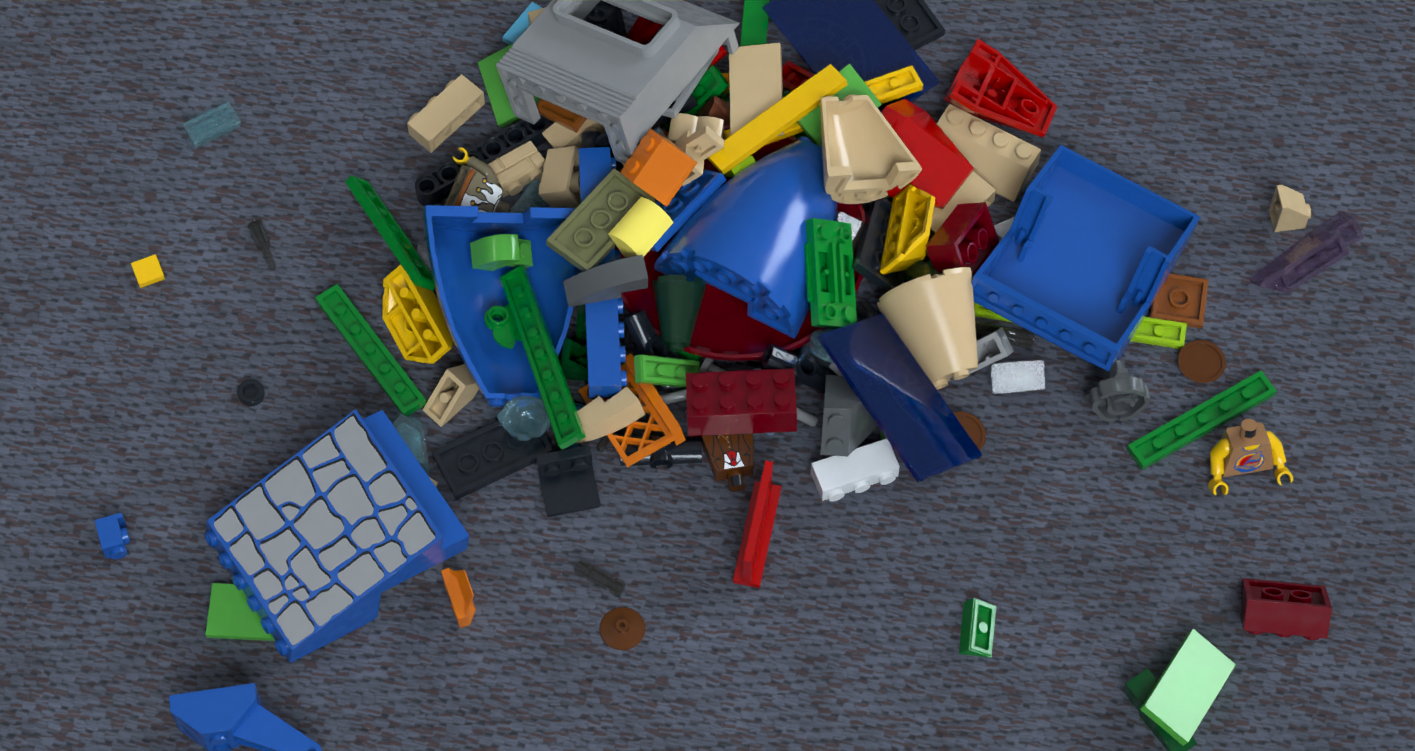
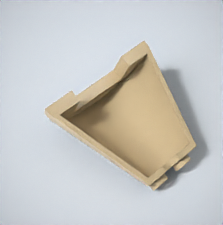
(861, 151)
(936, 323)

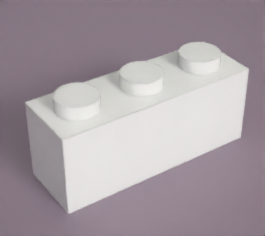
(856, 472)

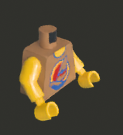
(1246, 451)

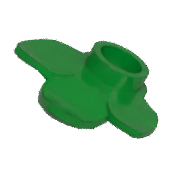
(503, 331)

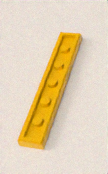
(777, 118)

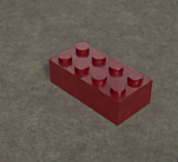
(741, 402)

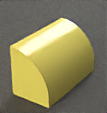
(640, 228)

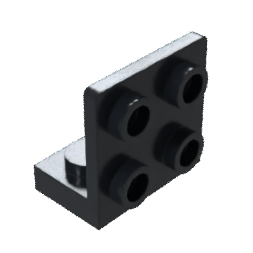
(568, 481)

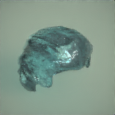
(524, 417)

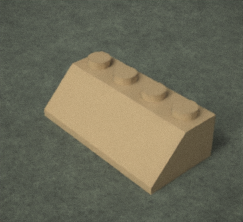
(995, 154)

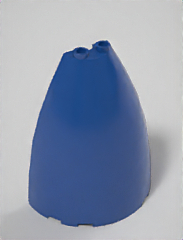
(754, 235)
(469, 292)

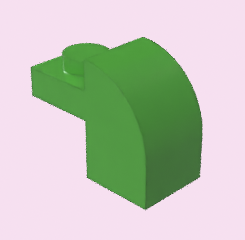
(501, 251)

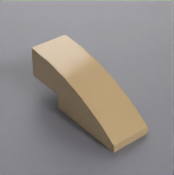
(607, 417)

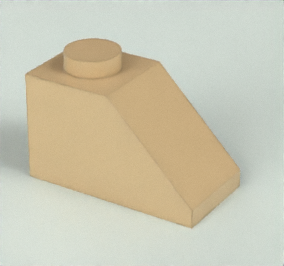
(1288, 209)
(451, 394)

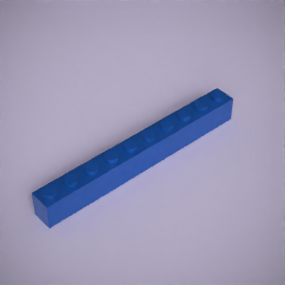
(602, 321)

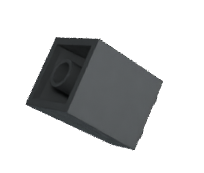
(844, 418)

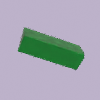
(977, 628)

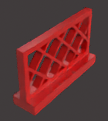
(758, 530)

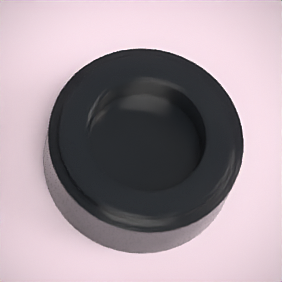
(251, 392)

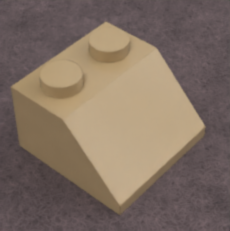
(561, 178)

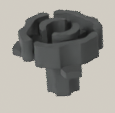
(1118, 395)

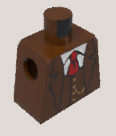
(730, 457)

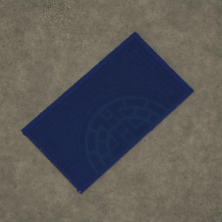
(848, 34)
(899, 397)

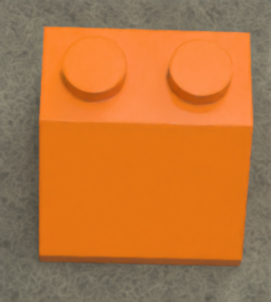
(658, 167)

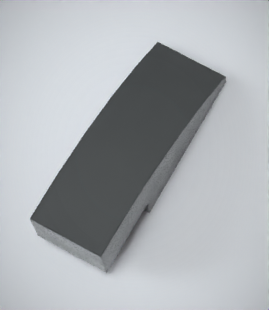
(606, 281)

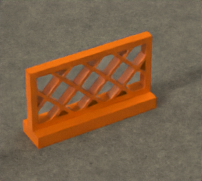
(659, 413)

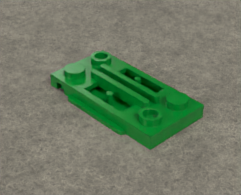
(830, 273)

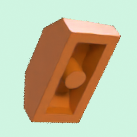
(460, 595)

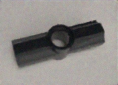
(645, 337)
(805, 367)
(686, 452)

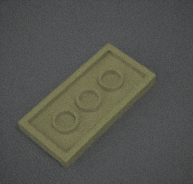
(584, 234)

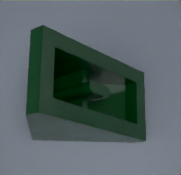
(574, 361)

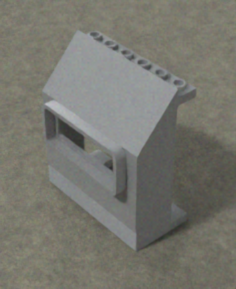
(607, 74)

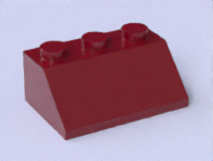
(963, 239)
(1285, 609)

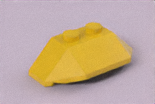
(907, 230)
(414, 319)

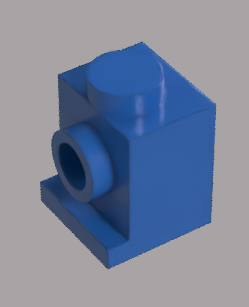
(113, 536)

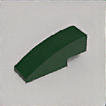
(1137, 691)

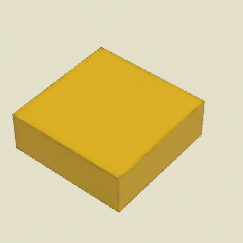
(148, 271)

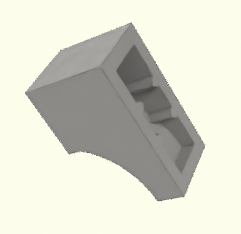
(992, 348)

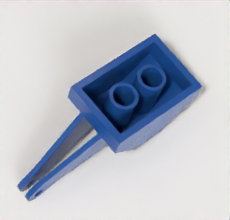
(232, 718)

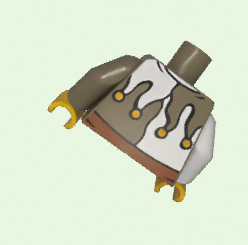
(476, 186)

